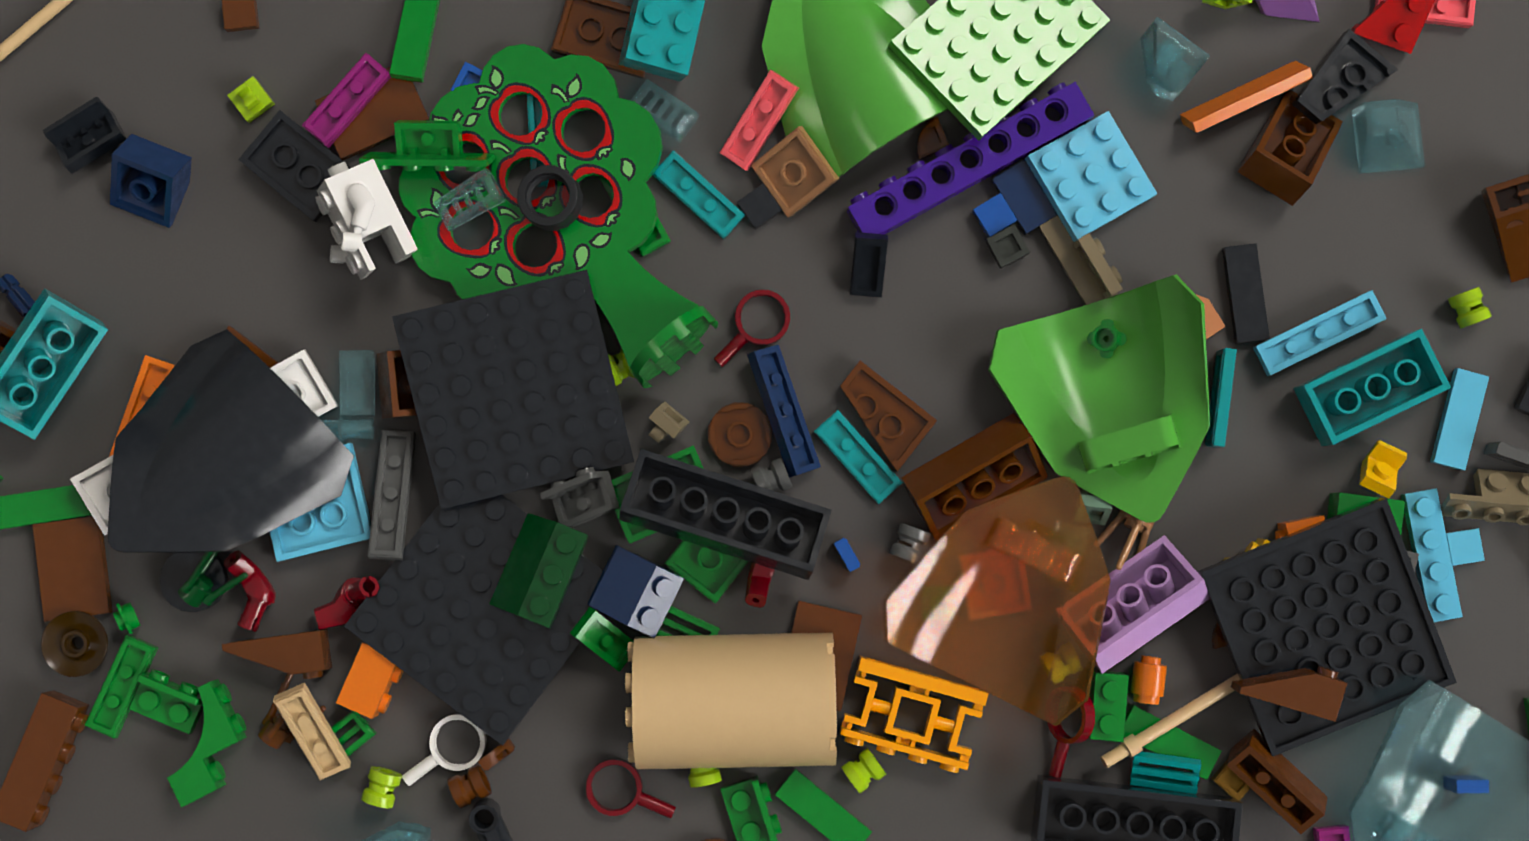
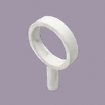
(436, 759)

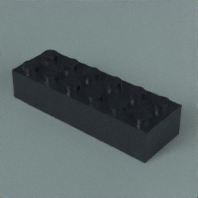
(724, 514)
(1119, 812)

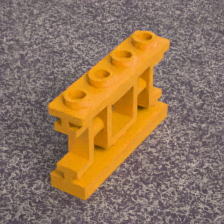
(919, 690)

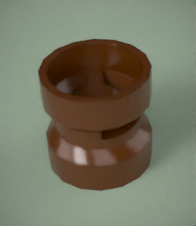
(468, 786)

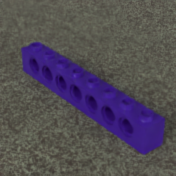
(1065, 99)

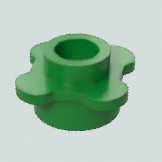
(1106, 328)
(126, 617)

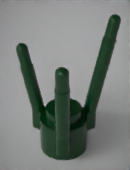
(198, 586)

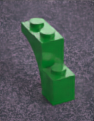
(220, 730)

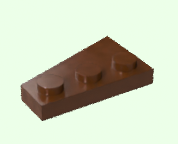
(887, 413)

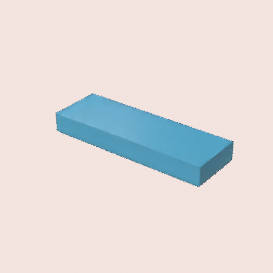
(1459, 419)

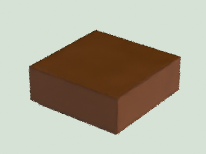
(240, 15)

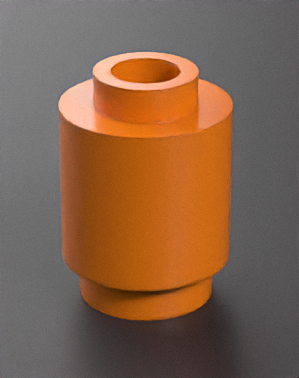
(1148, 680)

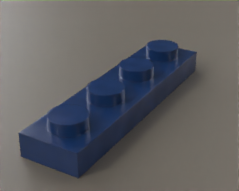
(783, 410)

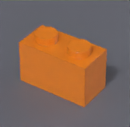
(369, 683)

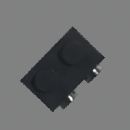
(85, 134)

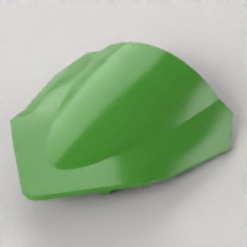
(848, 79)
(1120, 421)

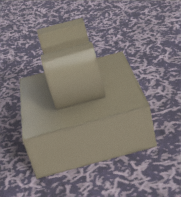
(667, 421)

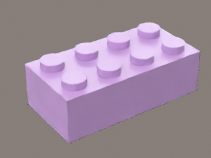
(1146, 599)

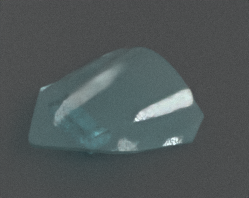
(1436, 738)

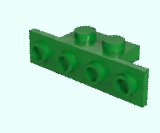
(429, 144)

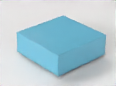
(1465, 546)

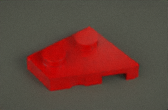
(1395, 23)

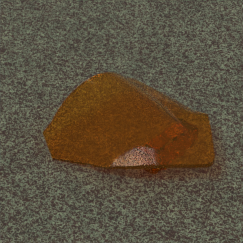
(1011, 600)

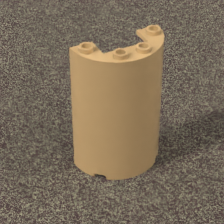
(732, 701)

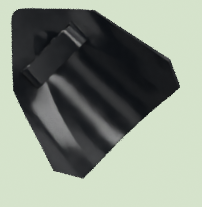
(219, 456)

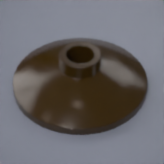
(59, 645)

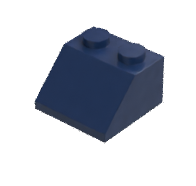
(149, 179)
(635, 591)

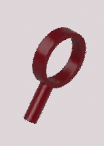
(742, 337)
(1064, 740)
(640, 798)

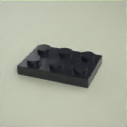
(291, 162)

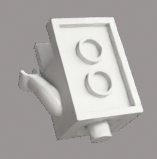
(361, 211)

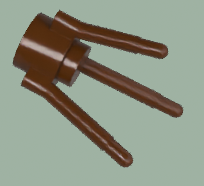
(275, 729)

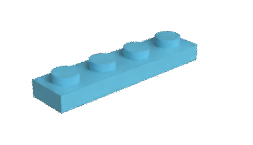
(1319, 333)
(1434, 560)

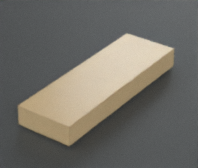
(312, 731)

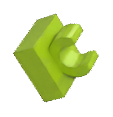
(251, 99)

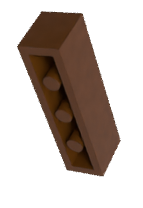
(40, 760)

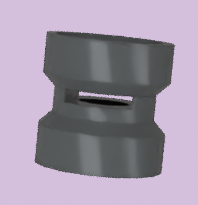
(773, 477)
(913, 536)

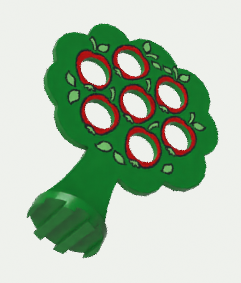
(646, 315)

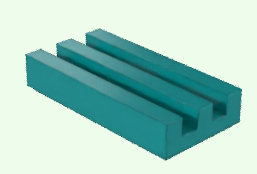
(1164, 777)

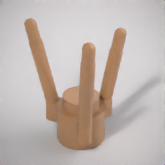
(1136, 526)

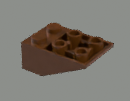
(1509, 216)

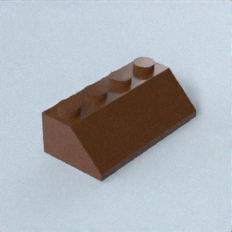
(974, 473)

